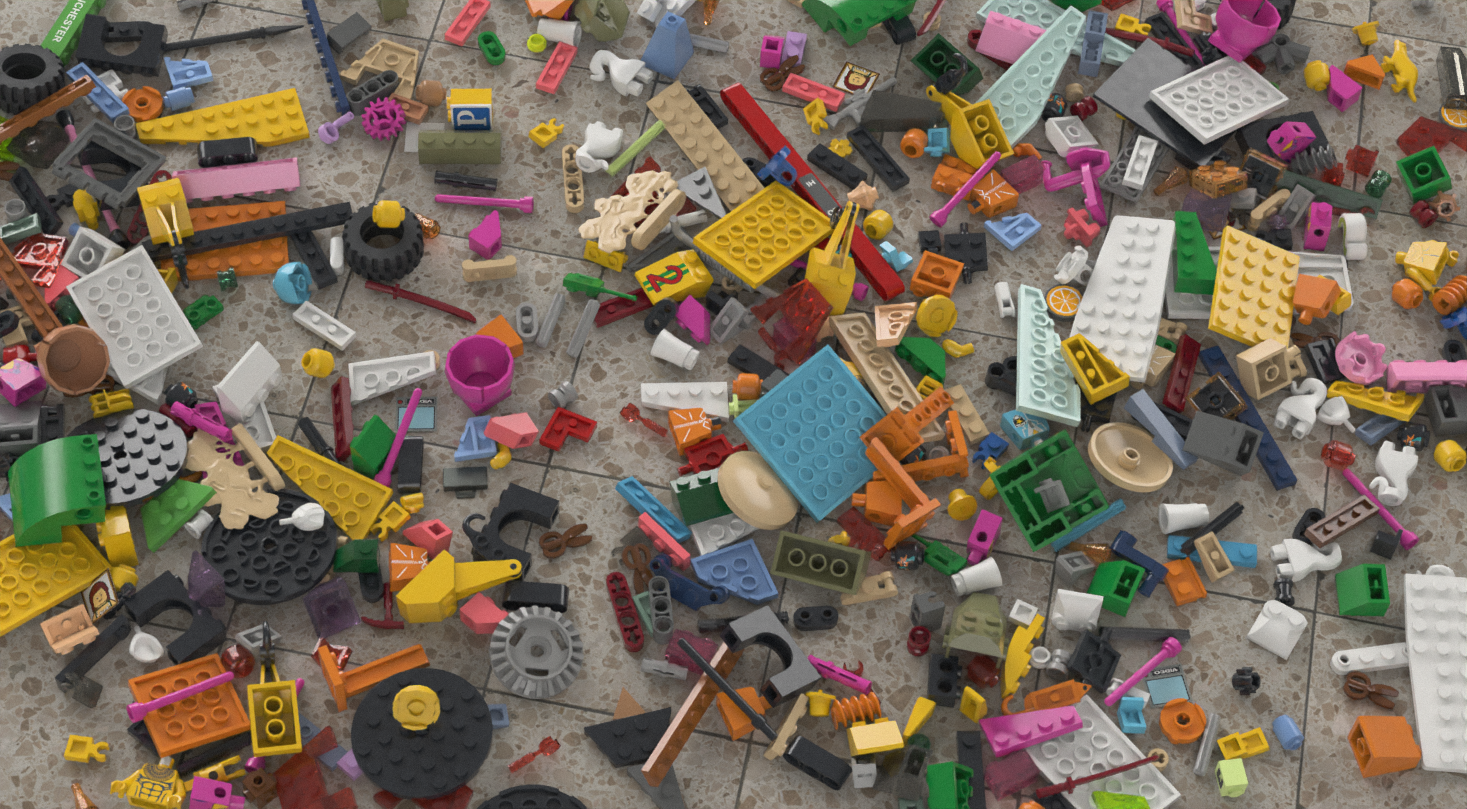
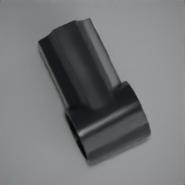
(1005, 381)

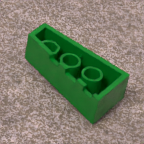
(1192, 261)
(949, 785)

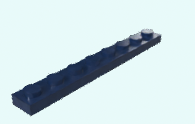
(326, 60)
(1268, 451)

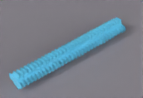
(1089, 524)

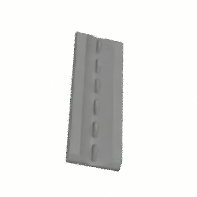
(1116, 173)

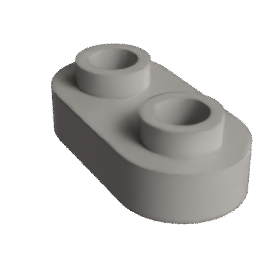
(527, 324)

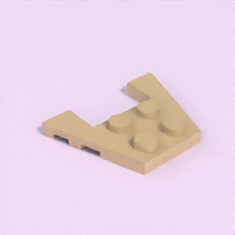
(383, 57)

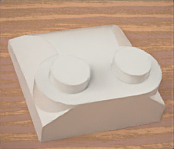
(1068, 134)
(1076, 611)
(1277, 628)

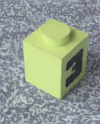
(1231, 777)

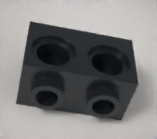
(941, 680)

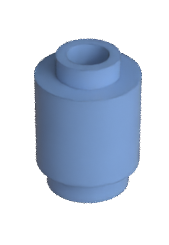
(178, 98)
(1287, 732)

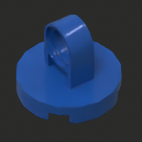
(777, 165)
(1457, 318)

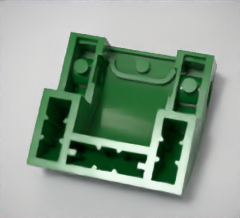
(855, 17)
(1052, 459)
(56, 488)

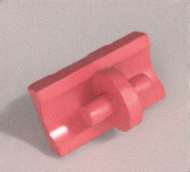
(1078, 229)

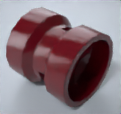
(1084, 108)
(1423, 214)
(918, 641)

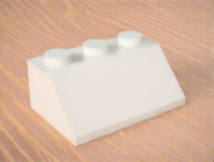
(249, 383)

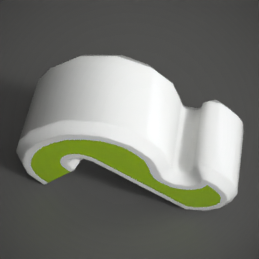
(1354, 235)

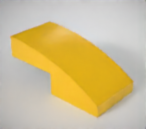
(1243, 745)

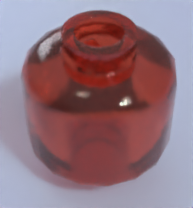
(1337, 455)
(238, 661)
(983, 672)

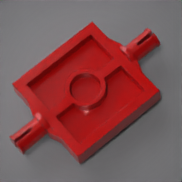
(709, 454)

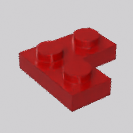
(564, 424)

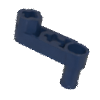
(1123, 548)

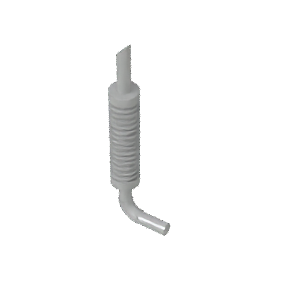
(685, 239)

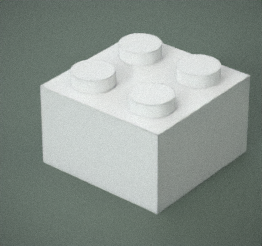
(90, 252)

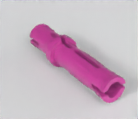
(194, 418)
(829, 670)

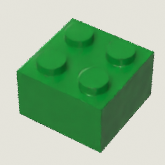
(1423, 175)

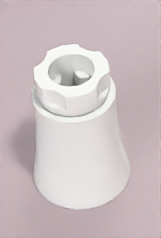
(558, 30)
(674, 350)
(1182, 516)
(977, 578)

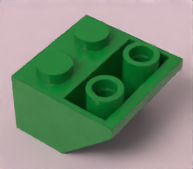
(371, 447)
(1117, 584)
(1363, 590)

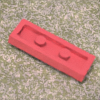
(467, 21)
(556, 67)
(810, 90)
(664, 542)

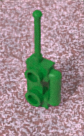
(590, 285)
(202, 310)
(942, 557)

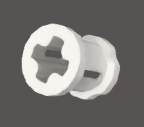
(198, 524)

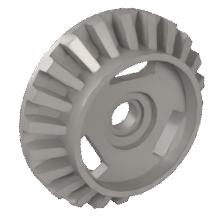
(511, 661)

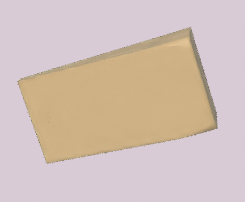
(1213, 557)

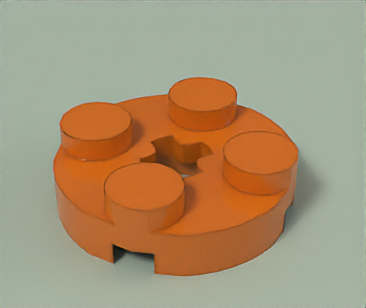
(148, 95)
(1180, 733)

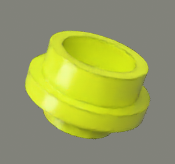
(536, 43)

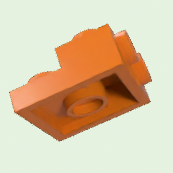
(952, 176)
(935, 276)

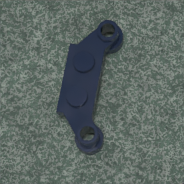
(685, 590)

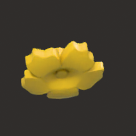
(841, 148)

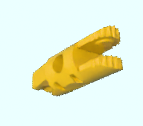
(219, 769)

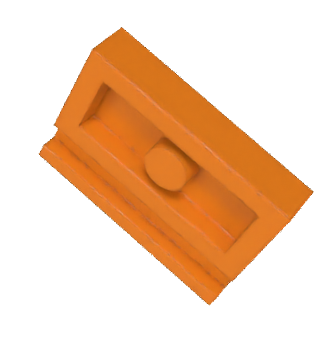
(1183, 582)

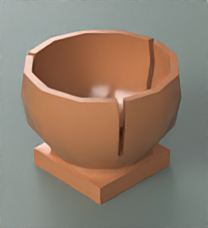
(72, 359)

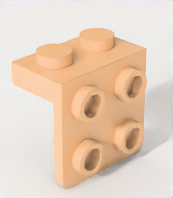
(69, 629)

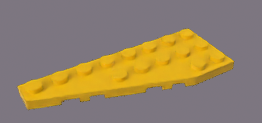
(267, 118)

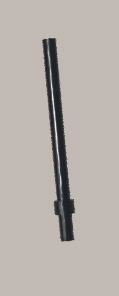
(757, 720)

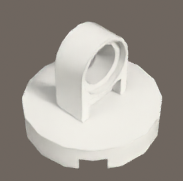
(1072, 266)

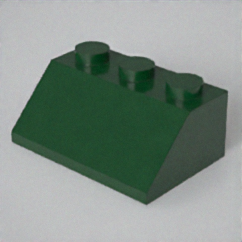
(938, 58)
(698, 497)

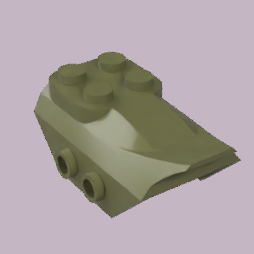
(602, 18)
(978, 627)

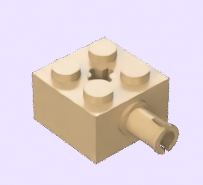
(1266, 367)

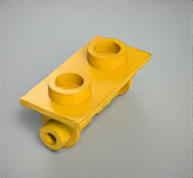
(611, 260)

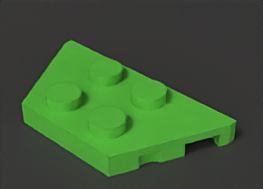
(172, 509)

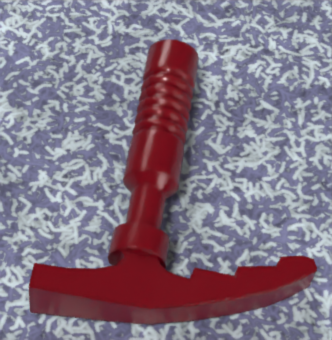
(388, 622)

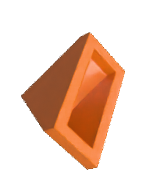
(1365, 71)

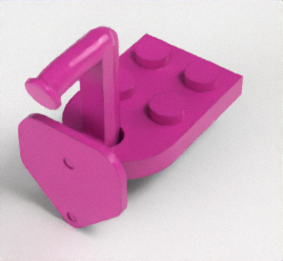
(1086, 167)

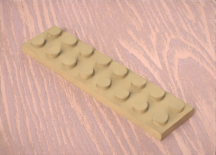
(704, 145)
(880, 368)

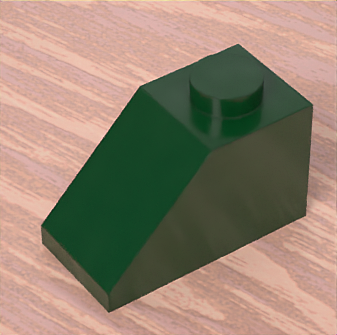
(358, 557)

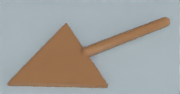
(627, 706)

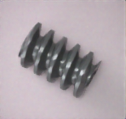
(1314, 161)

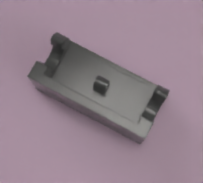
(347, 32)
(926, 613)

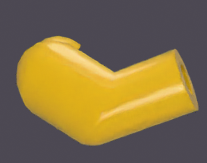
(956, 350)
(502, 458)

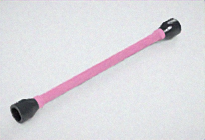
(67, 121)

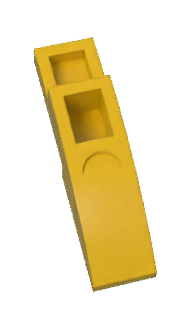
(1018, 656)

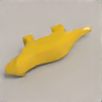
(1402, 69)

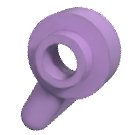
(329, 131)

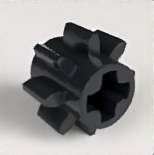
(1212, 54)
(6, 462)
(1246, 681)

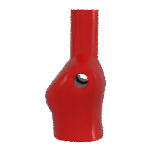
(18, 351)

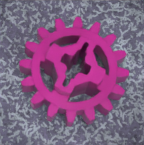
(387, 125)

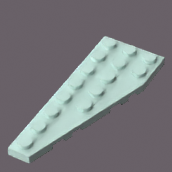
(1044, 14)
(1027, 85)
(1043, 377)

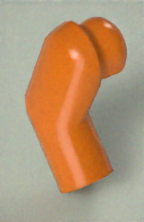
(1025, 149)

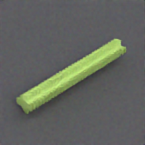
(635, 148)

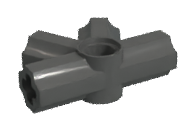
(1282, 52)

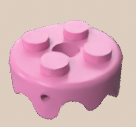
(1369, 357)

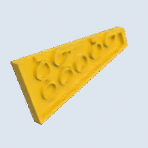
(345, 494)

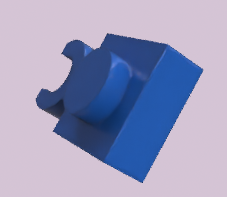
(992, 447)

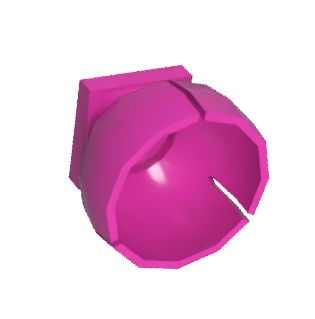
(1239, 30)
(480, 371)

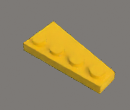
(1377, 400)

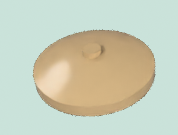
(1129, 457)
(756, 491)

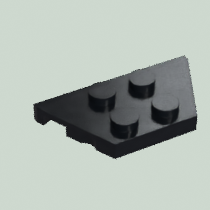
(630, 738)

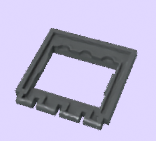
(122, 145)

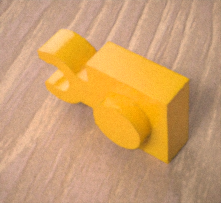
(1131, 24)
(814, 114)
(546, 134)
(391, 519)
(82, 748)

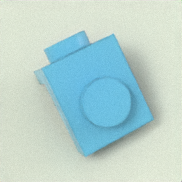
(938, 142)
(895, 260)
(1131, 715)

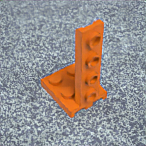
(901, 431)
(942, 466)
(905, 486)
(369, 675)

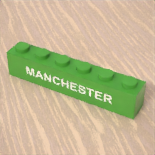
(67, 30)

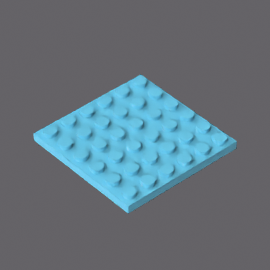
(812, 432)

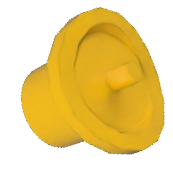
(1367, 32)
(961, 505)
(819, 703)

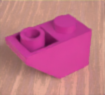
(771, 51)
(1342, 90)
(486, 237)
(696, 318)

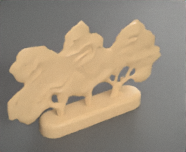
(623, 212)
(233, 481)

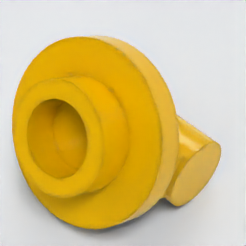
(412, 503)
(841, 539)

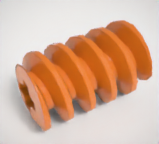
(1451, 296)
(855, 709)

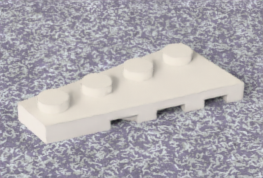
(384, 375)
(676, 396)
(258, 425)
(719, 532)

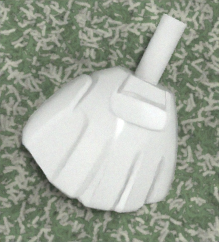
(1335, 412)
(306, 517)
(145, 647)

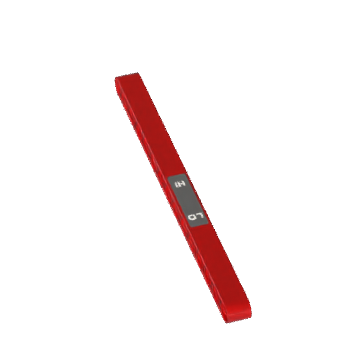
(810, 188)

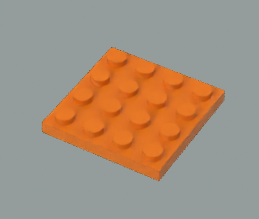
(194, 719)

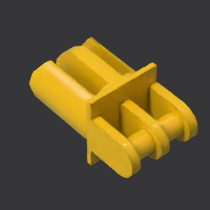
(86, 208)
(113, 401)

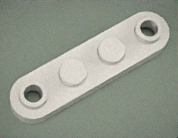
(1370, 659)

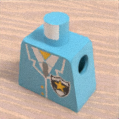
(1024, 429)

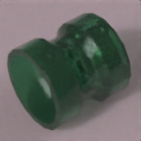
(1378, 183)
(68, 310)

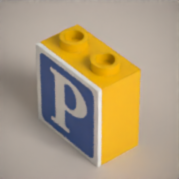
(470, 109)

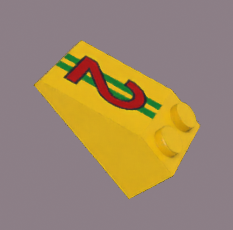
(675, 277)

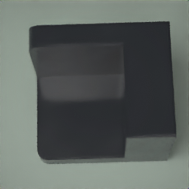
(716, 302)
(1385, 544)

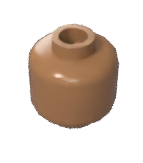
(430, 93)

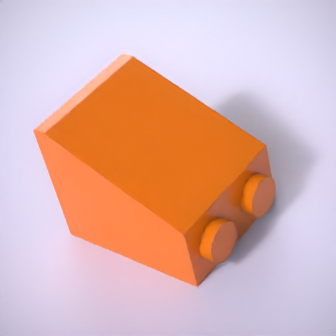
(1383, 745)

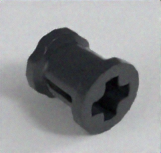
(1284, 592)

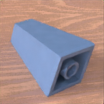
(669, 46)

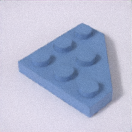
(739, 570)

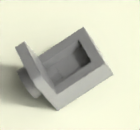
(1052, 494)

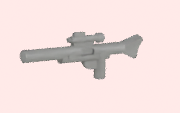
(859, 102)

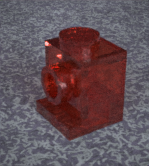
(1361, 160)

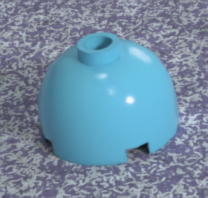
(292, 283)

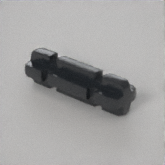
(127, 590)

